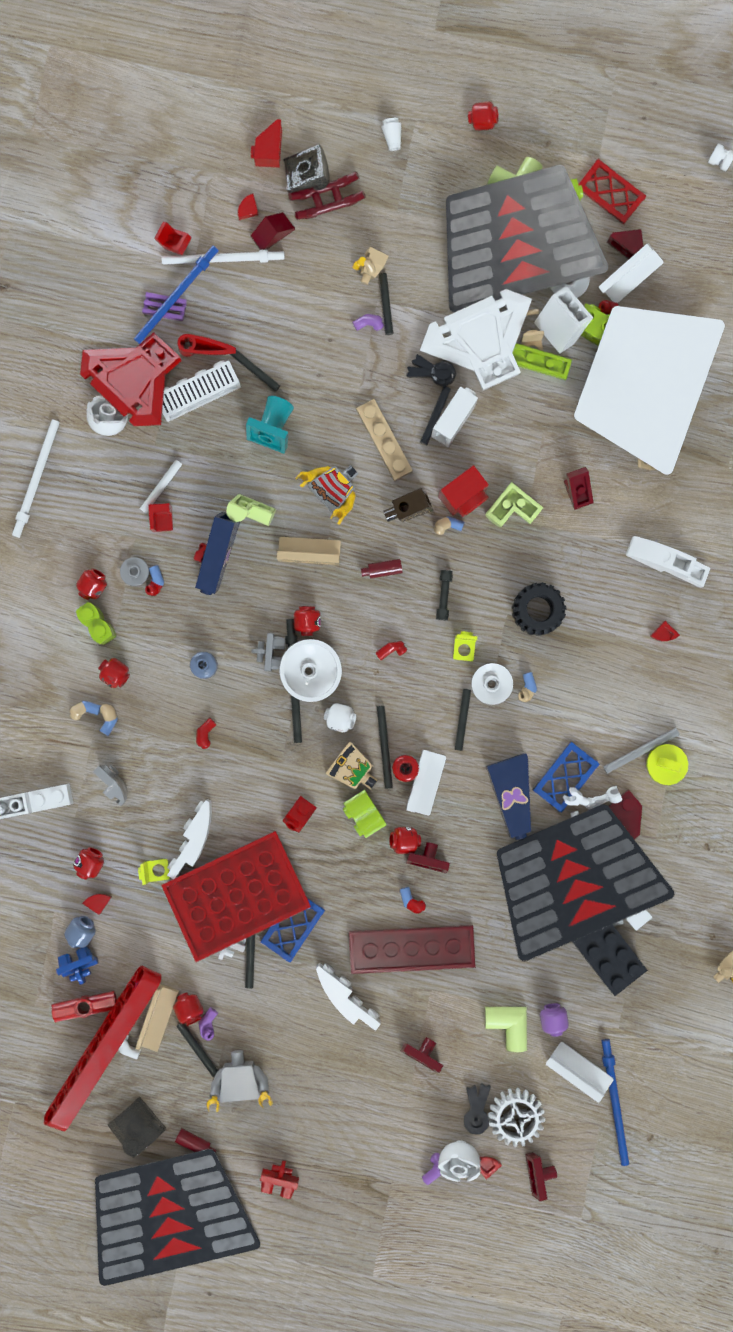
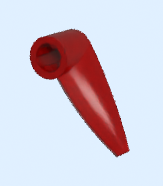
(203, 346)

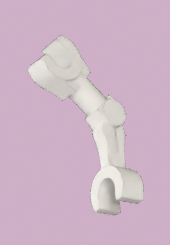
(611, 795)

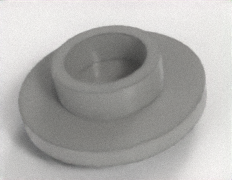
(134, 571)

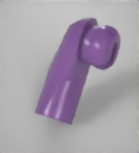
(368, 319)
(205, 1024)
(434, 1173)

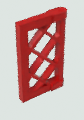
(610, 208)

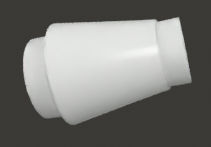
(392, 132)

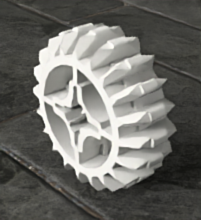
(524, 1116)

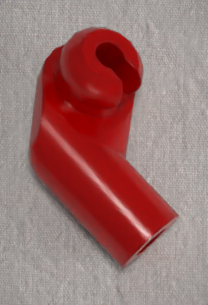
(390, 647)
(202, 733)

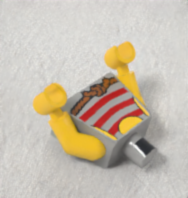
(332, 488)

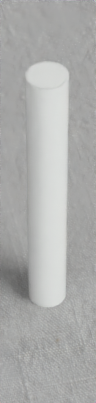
(161, 486)

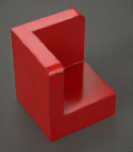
(160, 517)

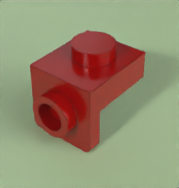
(172, 239)
(299, 814)

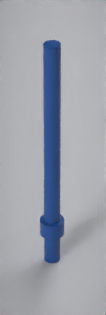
(201, 264)
(609, 1062)

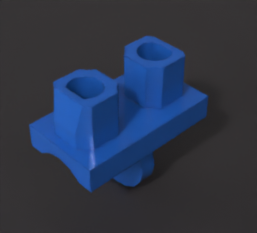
(68, 967)

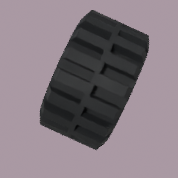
(554, 600)

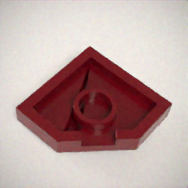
(629, 813)

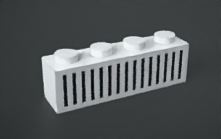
(199, 390)

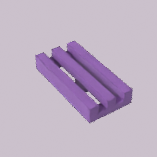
(147, 303)

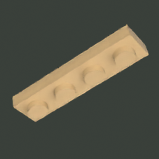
(384, 440)

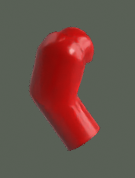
(606, 306)

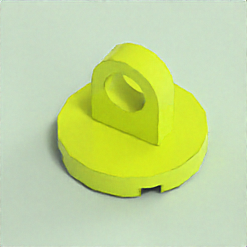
(667, 764)

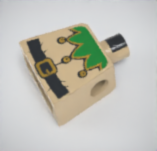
(352, 768)

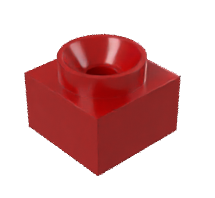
(464, 492)

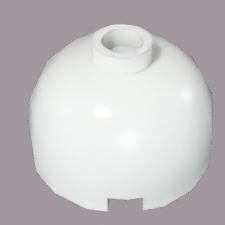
(104, 417)
(459, 1161)

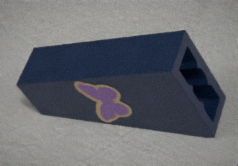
(217, 553)
(512, 793)

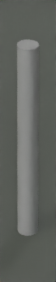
(641, 750)

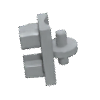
(273, 642)

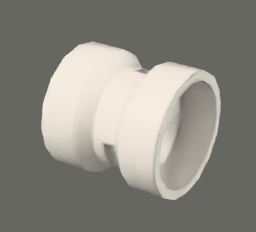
(721, 157)

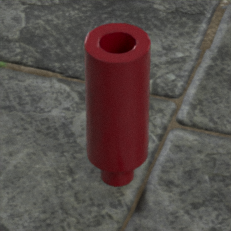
(382, 569)
(192, 1141)

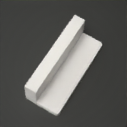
(631, 273)
(426, 783)
(579, 1071)

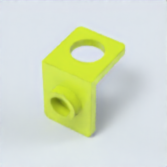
(468, 639)
(146, 873)

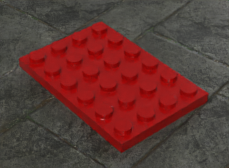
(235, 896)

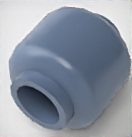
(210, 668)
(80, 932)

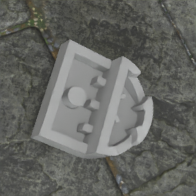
(116, 786)

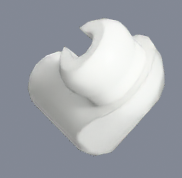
(128, 1050)

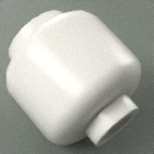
(340, 717)

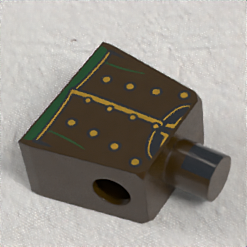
(418, 505)

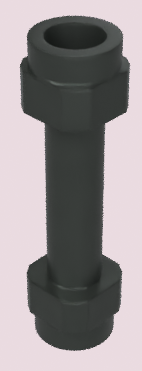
(446, 577)

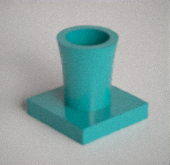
(269, 430)

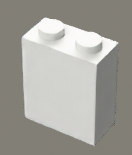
(563, 319)
(454, 416)

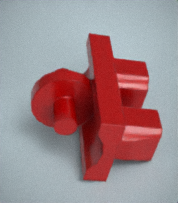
(281, 1177)

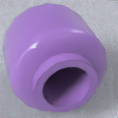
(554, 1019)

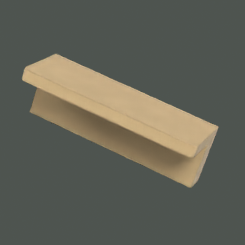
(309, 551)
(157, 1018)

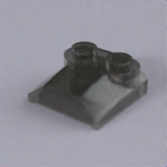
(307, 170)
(136, 1127)

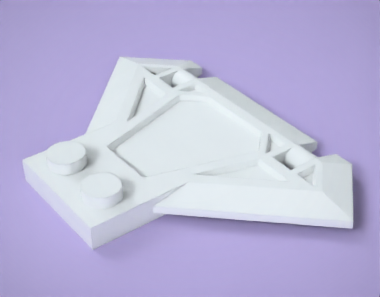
(481, 337)

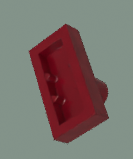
(428, 859)
(423, 1054)
(539, 1175)

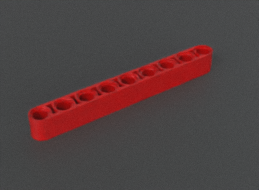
(102, 1048)

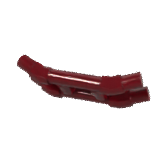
(337, 204)

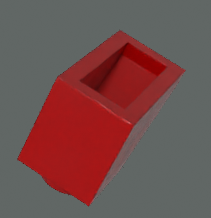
(268, 146)

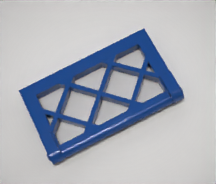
(561, 760)
(298, 942)

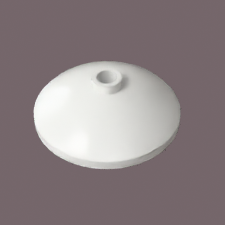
(324, 665)

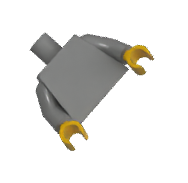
(239, 1082)

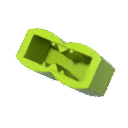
(98, 628)
(364, 813)

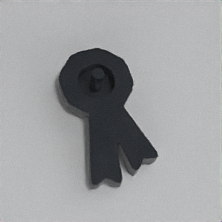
(441, 373)
(476, 1119)

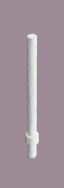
(262, 256)
(22, 516)

